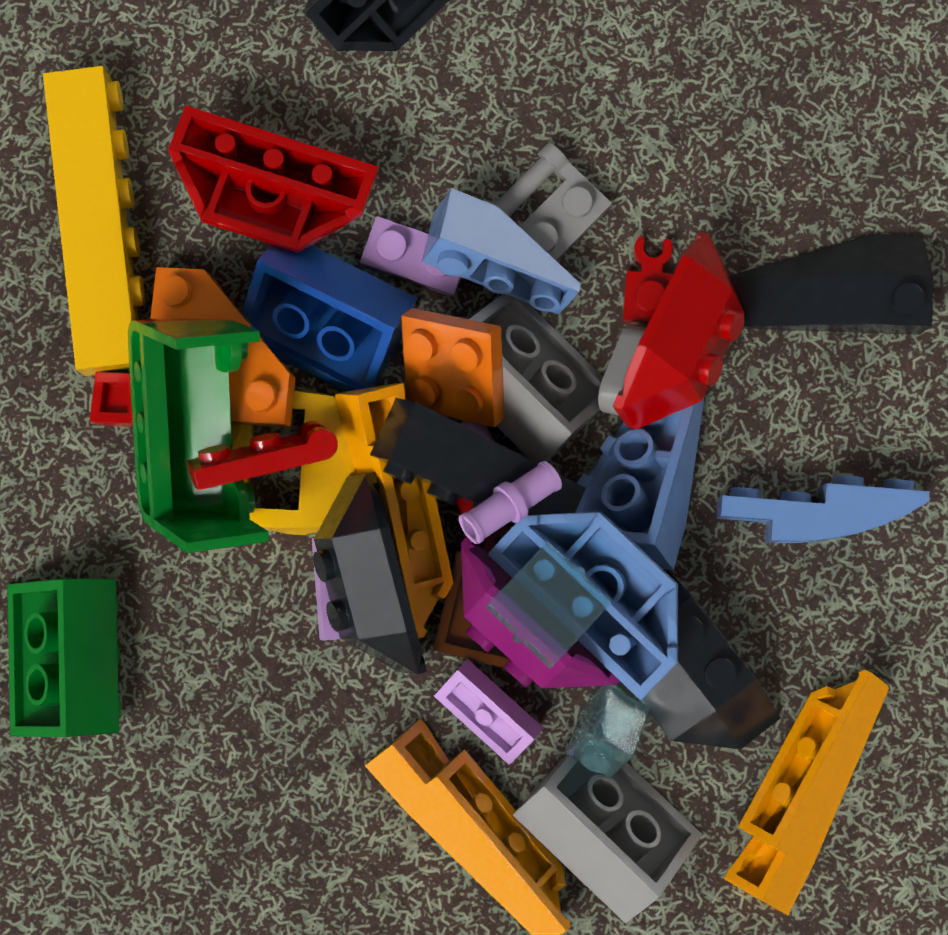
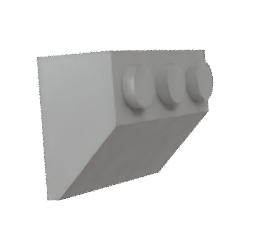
(545, 380)
(610, 832)

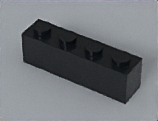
(457, 460)

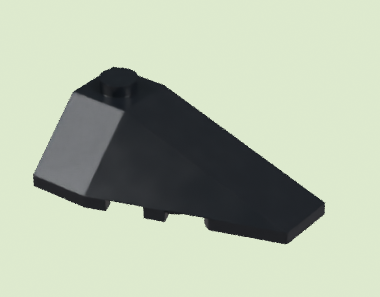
(849, 287)

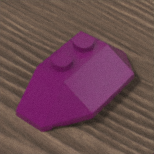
(481, 583)

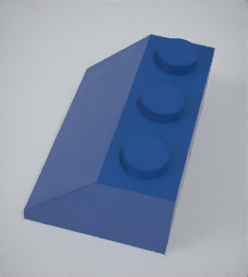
(326, 316)

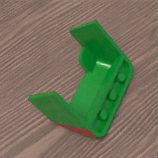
(178, 409)

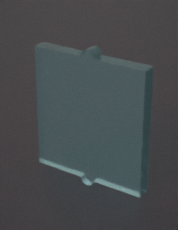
(548, 605)

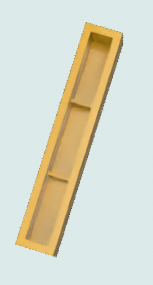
(94, 215)

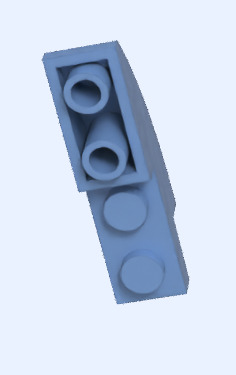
(841, 510)

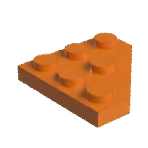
(263, 384)

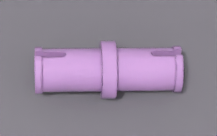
(510, 502)

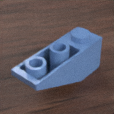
(490, 249)

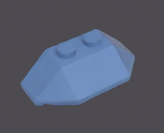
(640, 627)

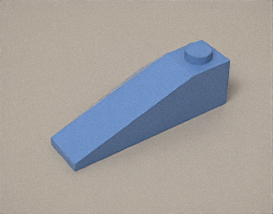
(647, 482)

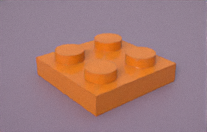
(454, 366)

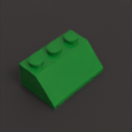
(63, 658)

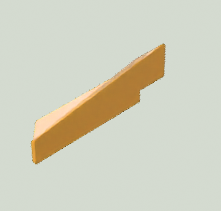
(409, 509)
(805, 790)
(475, 826)

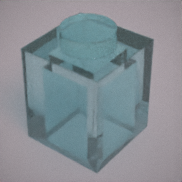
(607, 731)

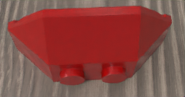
(266, 181)
(683, 340)

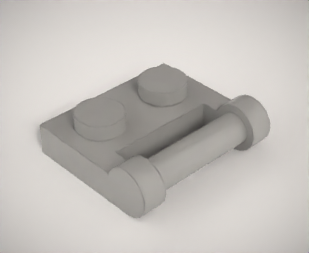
(566, 212)

